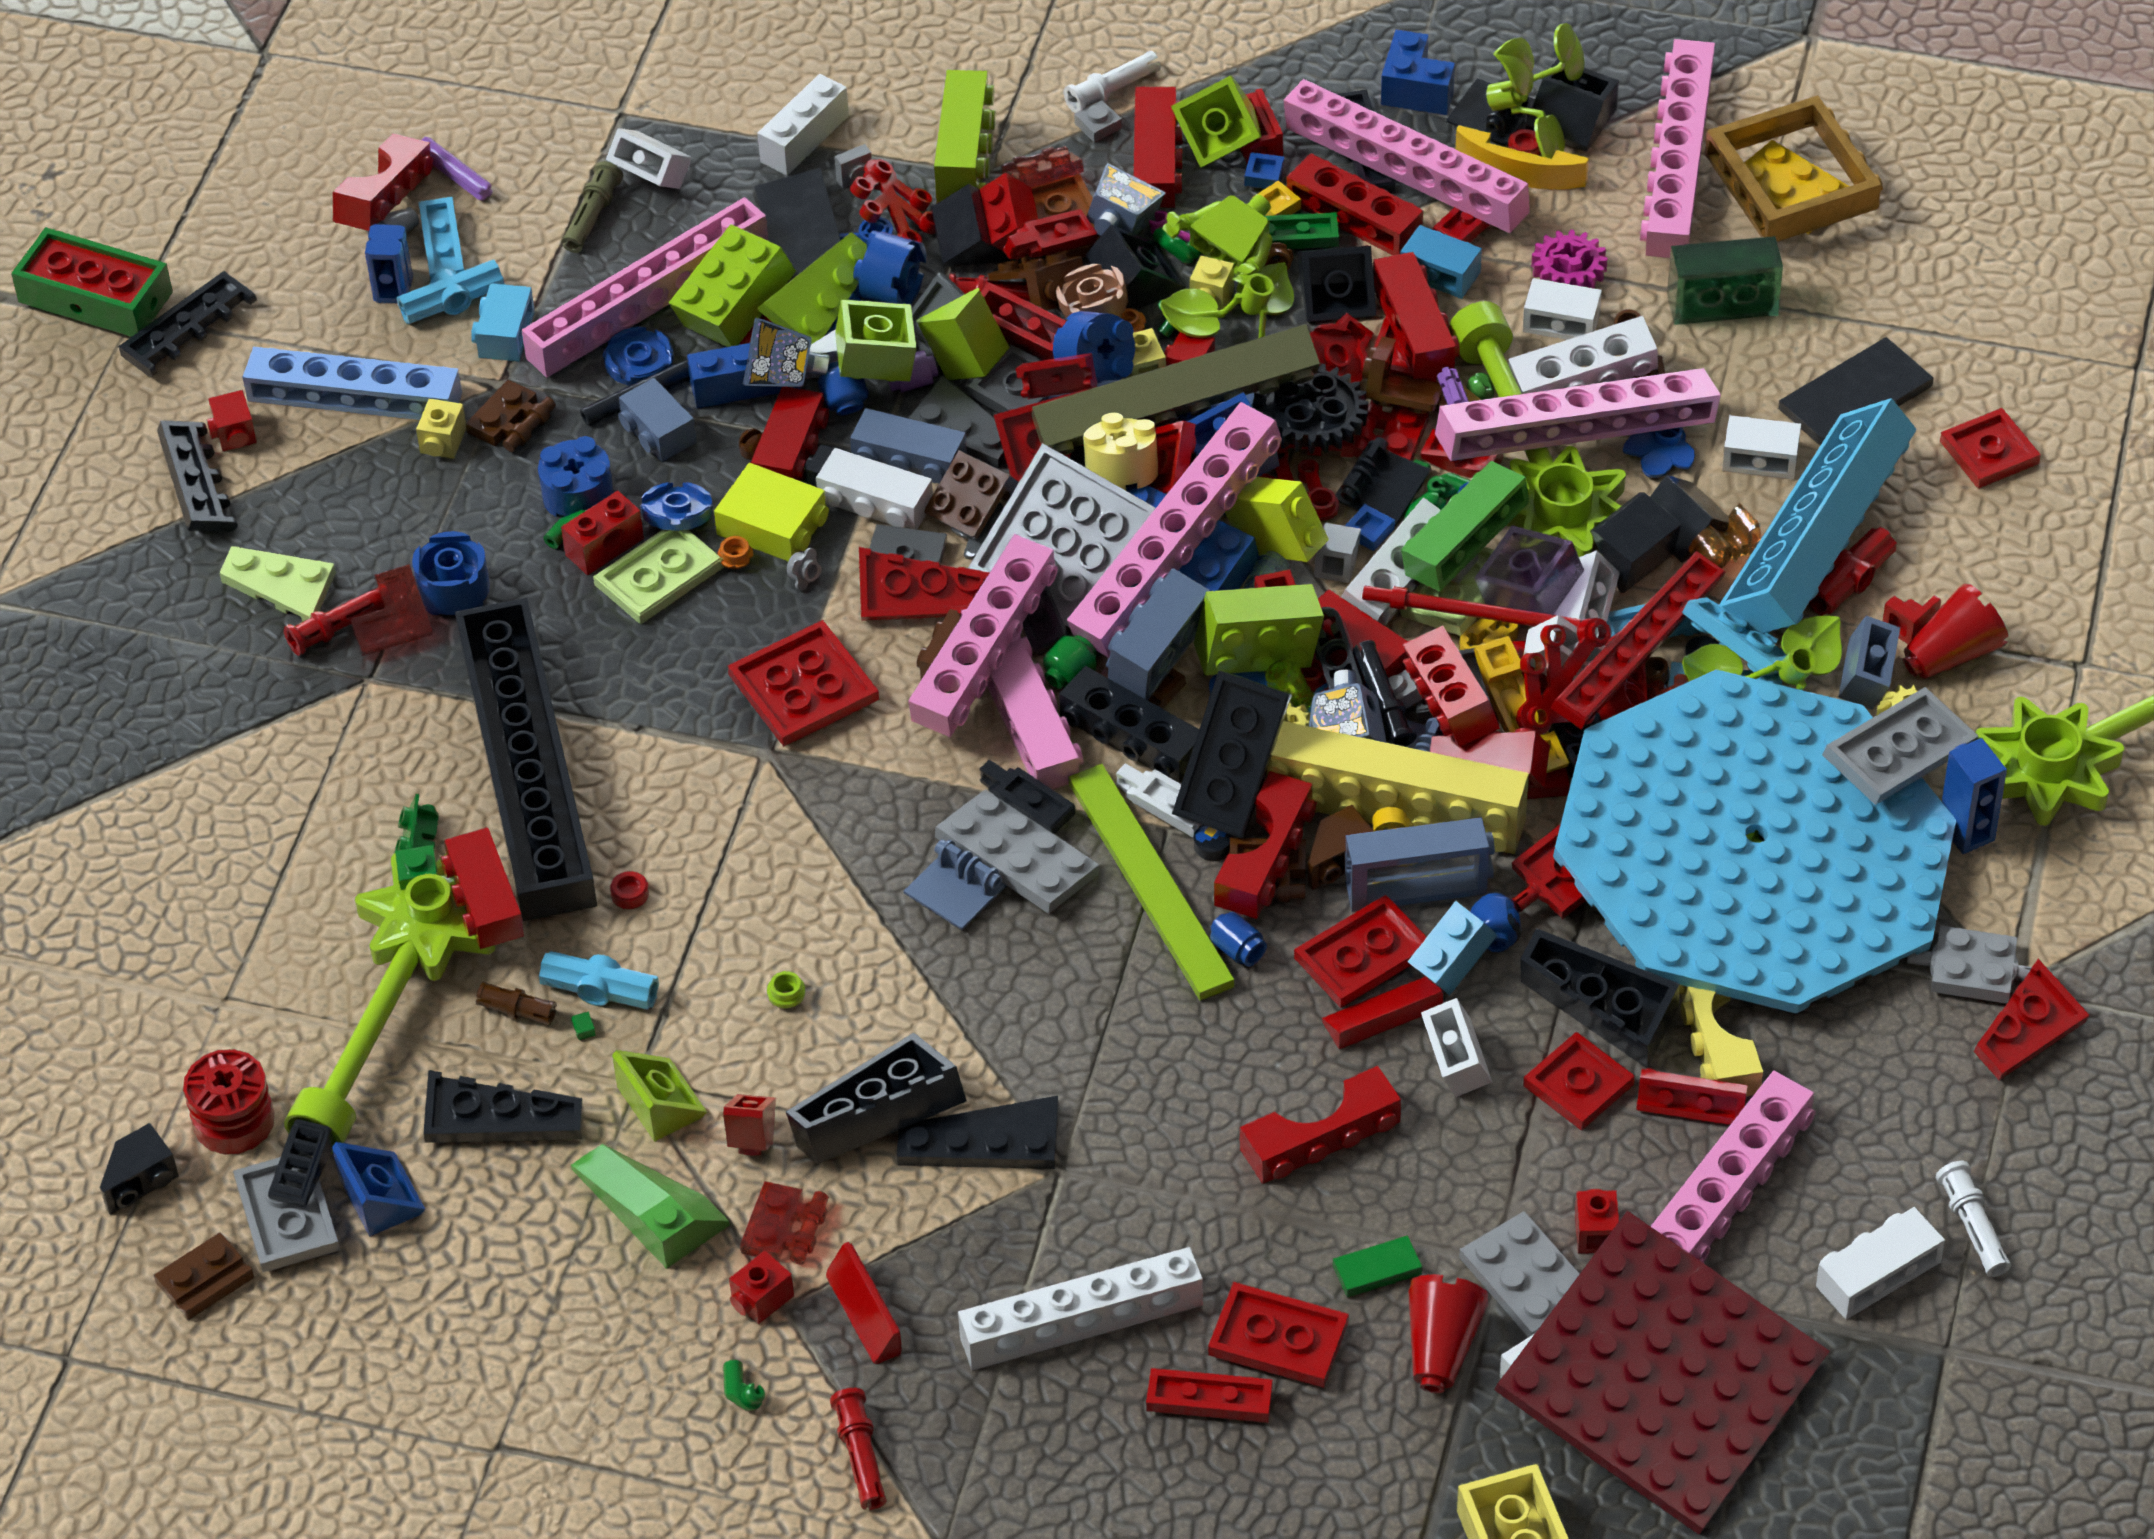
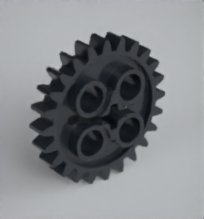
(1316, 411)

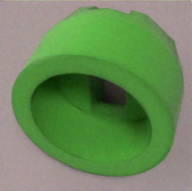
(1477, 385)

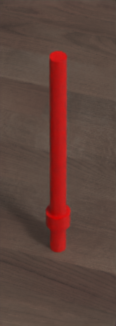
(1402, 598)

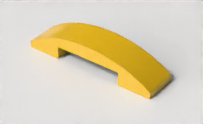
(1558, 173)
(1506, 690)

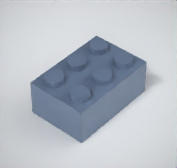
(1156, 634)

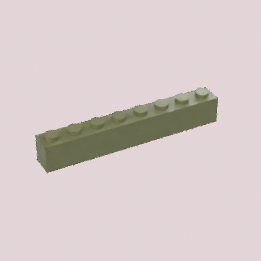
(1181, 387)

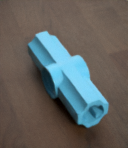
(449, 292)
(599, 980)

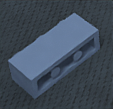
(907, 443)

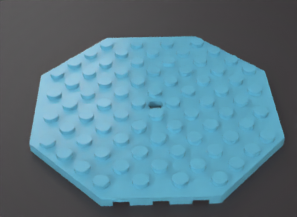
(1779, 922)

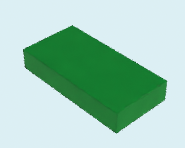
(1377, 1266)

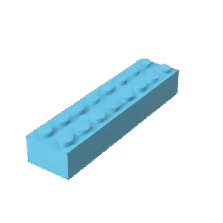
(1819, 517)

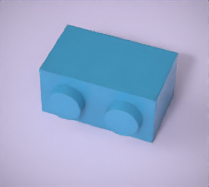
(1448, 261)

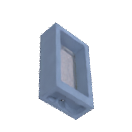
(1419, 863)

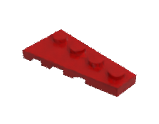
(913, 588)

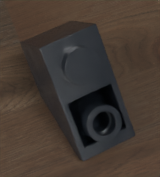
(136, 1167)

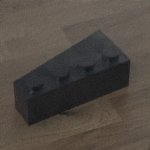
(1602, 993)
(876, 1099)

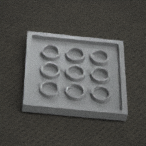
(1075, 516)

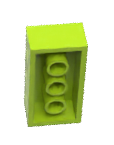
(964, 132)

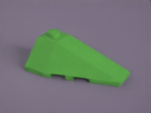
(652, 1206)

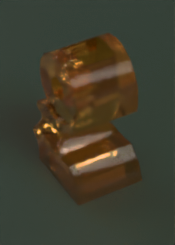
(1737, 541)

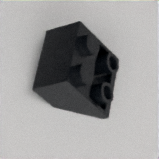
(1579, 105)

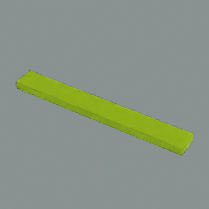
(1151, 882)

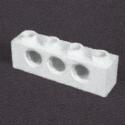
(1593, 350)
(1382, 568)

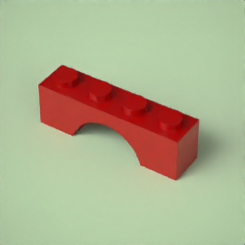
(368, 200)
(1249, 878)
(1281, 1145)

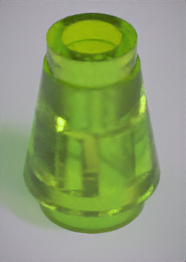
(1288, 678)

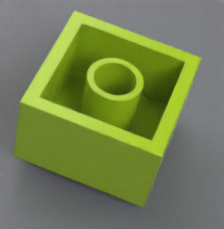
(875, 340)

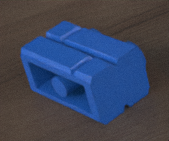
(388, 262)

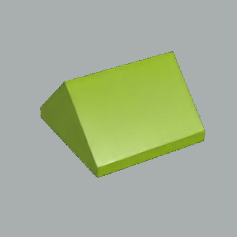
(1217, 120)
(964, 337)
(656, 1092)

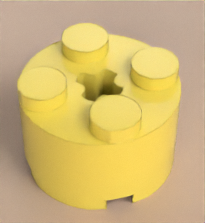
(1122, 450)

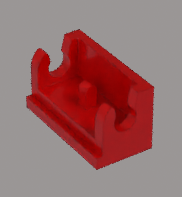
(1272, 135)
(1057, 376)

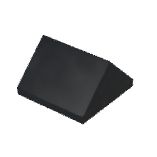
(964, 230)
(1691, 509)
(1637, 539)

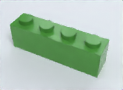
(1465, 525)

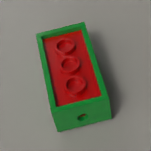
(92, 282)

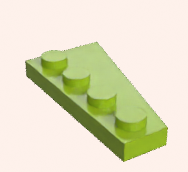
(814, 296)

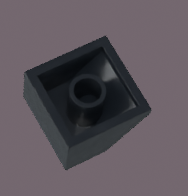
(1144, 266)
(1337, 282)

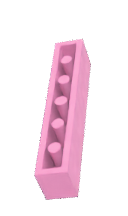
(1032, 716)

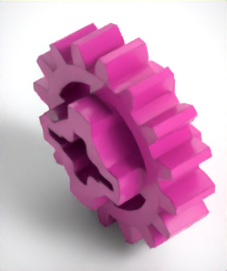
(1570, 260)

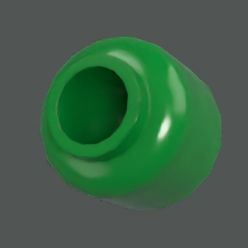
(1068, 659)

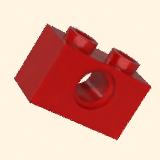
(602, 532)

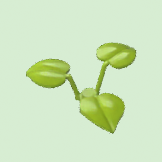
(1519, 62)
(1264, 293)
(1810, 648)

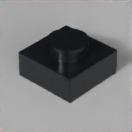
(814, 464)

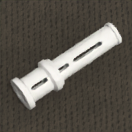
(1100, 86)
(1968, 1204)

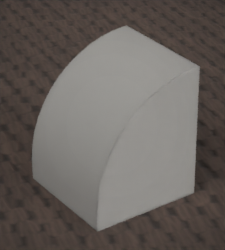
(1339, 553)

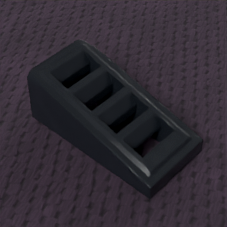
(306, 1139)

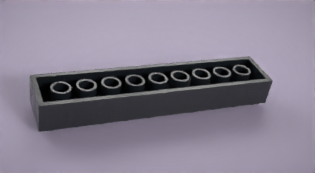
(526, 760)

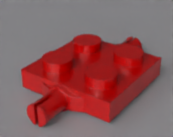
(1546, 878)

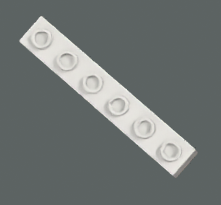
(1080, 1308)

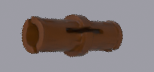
(516, 1003)

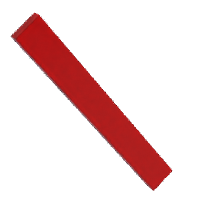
(1636, 641)

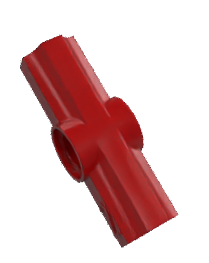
(1853, 570)

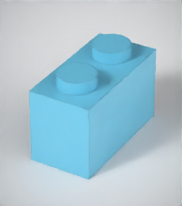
(501, 322)
(1452, 948)

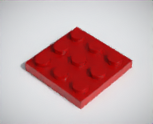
(803, 683)

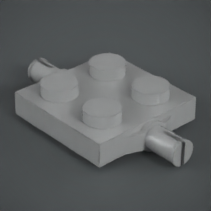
(1972, 964)

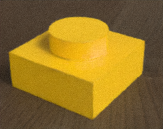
(1281, 199)

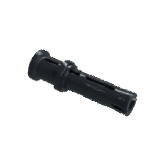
(1392, 709)

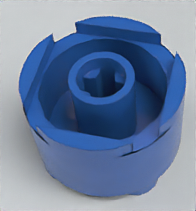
(890, 269)
(1104, 336)
(574, 476)
(451, 573)

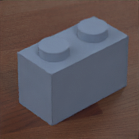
(657, 420)
(1869, 662)

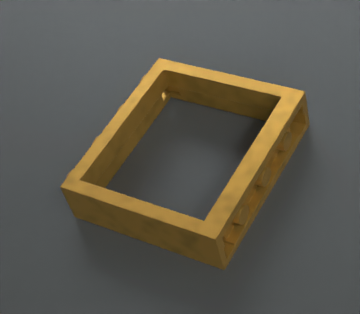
(1806, 215)

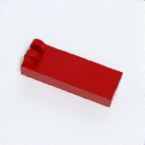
(1690, 1096)

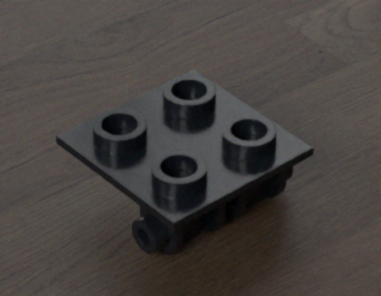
(1476, 113)
(1382, 481)

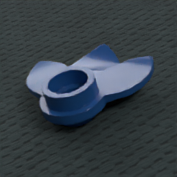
(1660, 451)

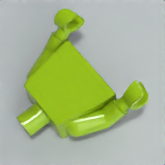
(1229, 233)

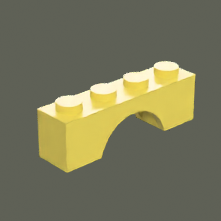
(1722, 1054)

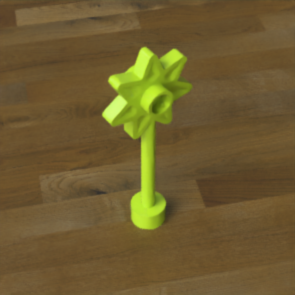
(1561, 493)
(2059, 756)
(413, 928)

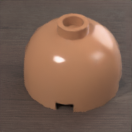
(1093, 290)

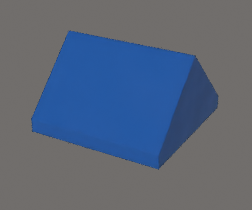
(376, 1186)

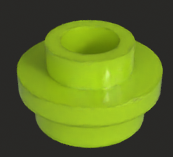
(784, 982)

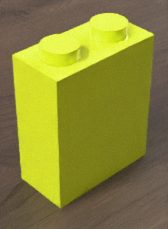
(771, 512)
(1279, 518)

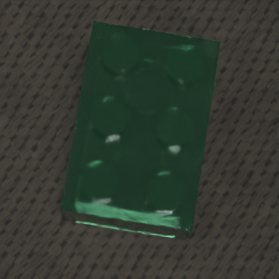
(1724, 280)

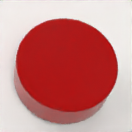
(1524, 141)
(629, 890)

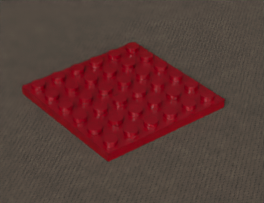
(1662, 1371)

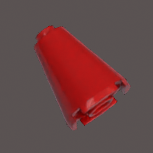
(1955, 634)
(1442, 1328)

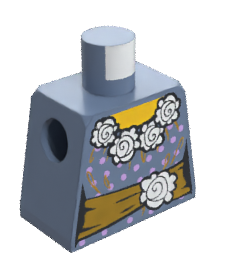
(1123, 202)
(781, 357)
(1348, 709)

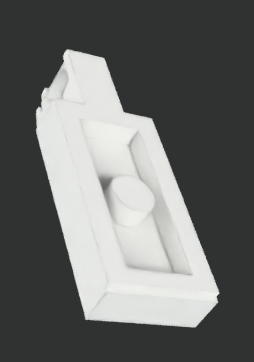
(1154, 794)

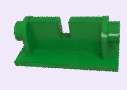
(417, 823)

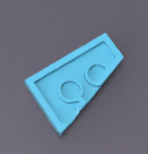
(1731, 631)

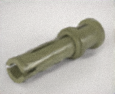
(596, 196)

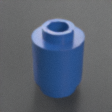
(1238, 939)

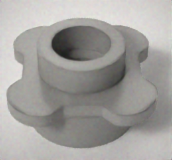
(803, 568)

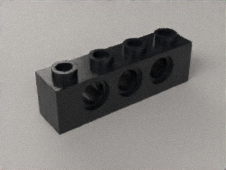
(1128, 723)

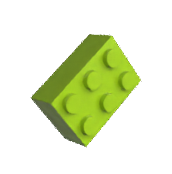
(730, 285)
(1257, 627)

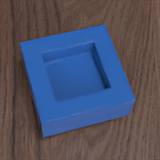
(1263, 170)
(1374, 526)

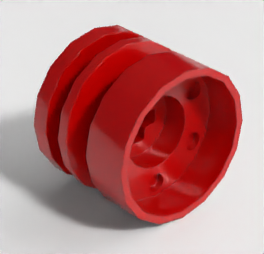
(229, 1101)

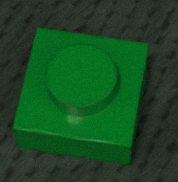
(414, 863)

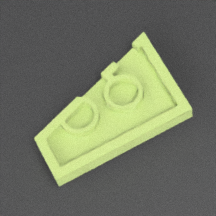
(285, 580)

